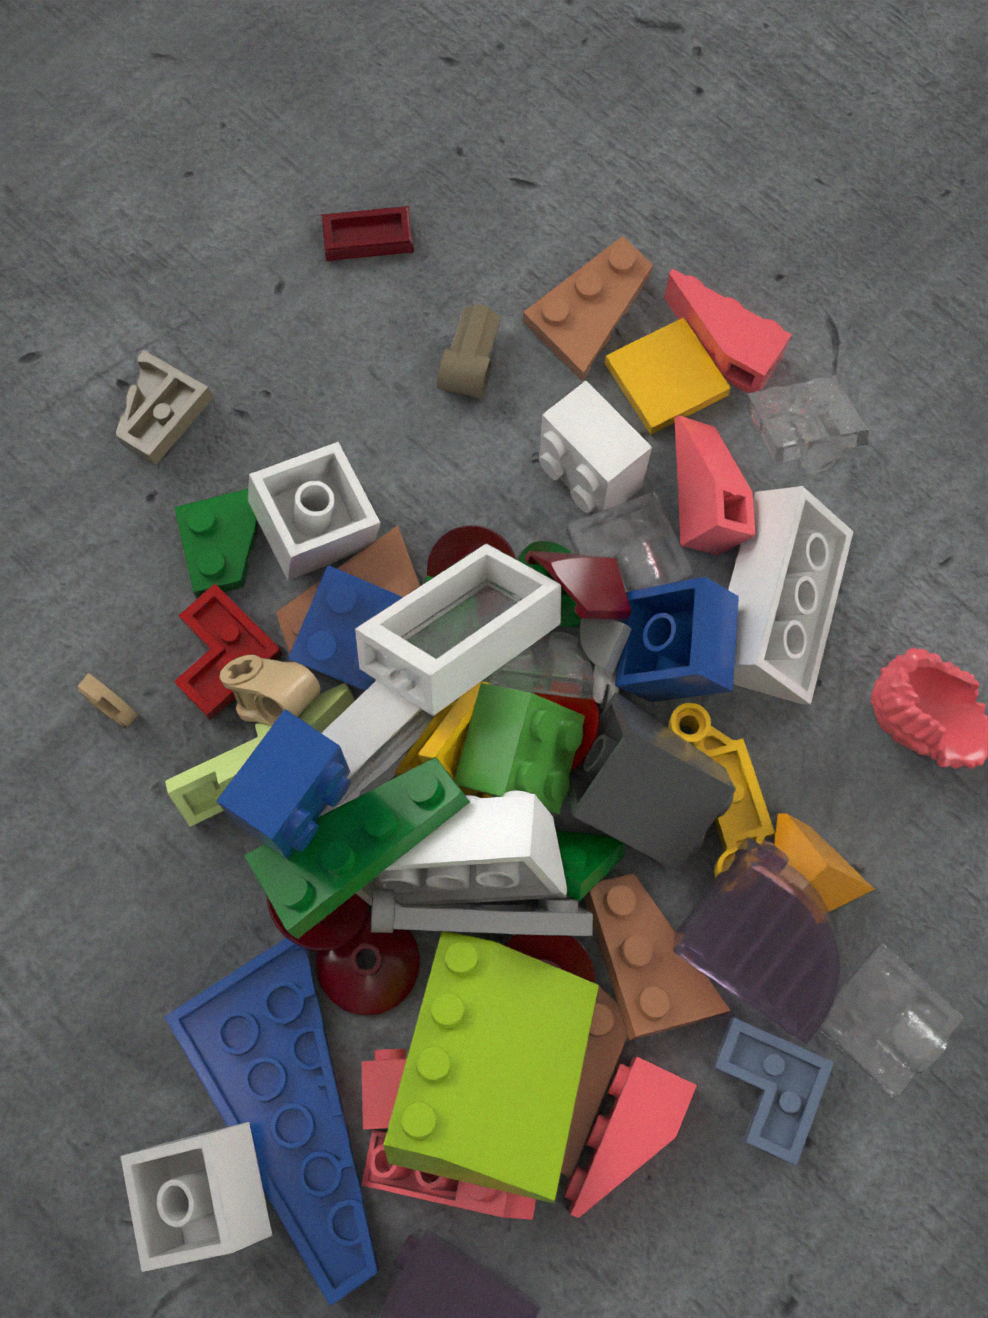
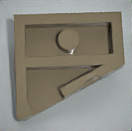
(159, 408)

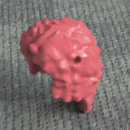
(932, 709)

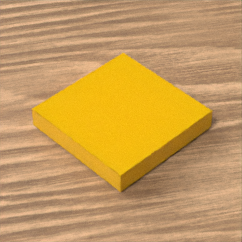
(667, 375)

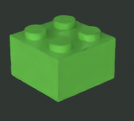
(519, 746)

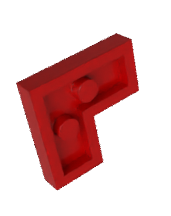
(227, 636)

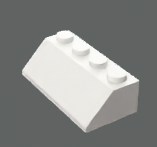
(787, 592)
(481, 854)

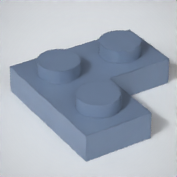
(789, 1086)

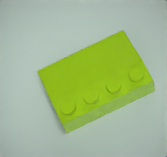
(492, 1069)

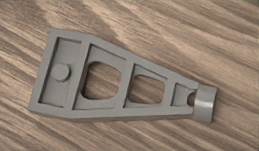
(547, 917)

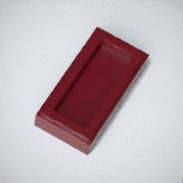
(367, 233)

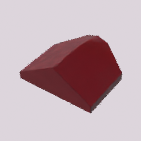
(589, 581)

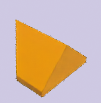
(819, 862)

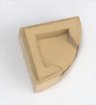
(106, 701)

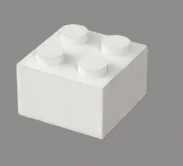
(592, 450)
(312, 510)
(196, 1197)

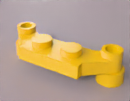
(748, 809)

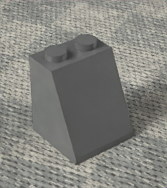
(648, 785)

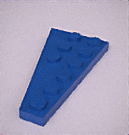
(269, 1063)

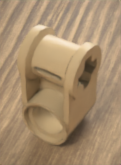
(269, 687)

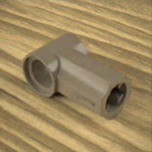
(468, 364)

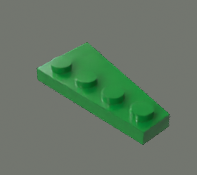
(356, 845)

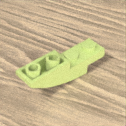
(200, 787)

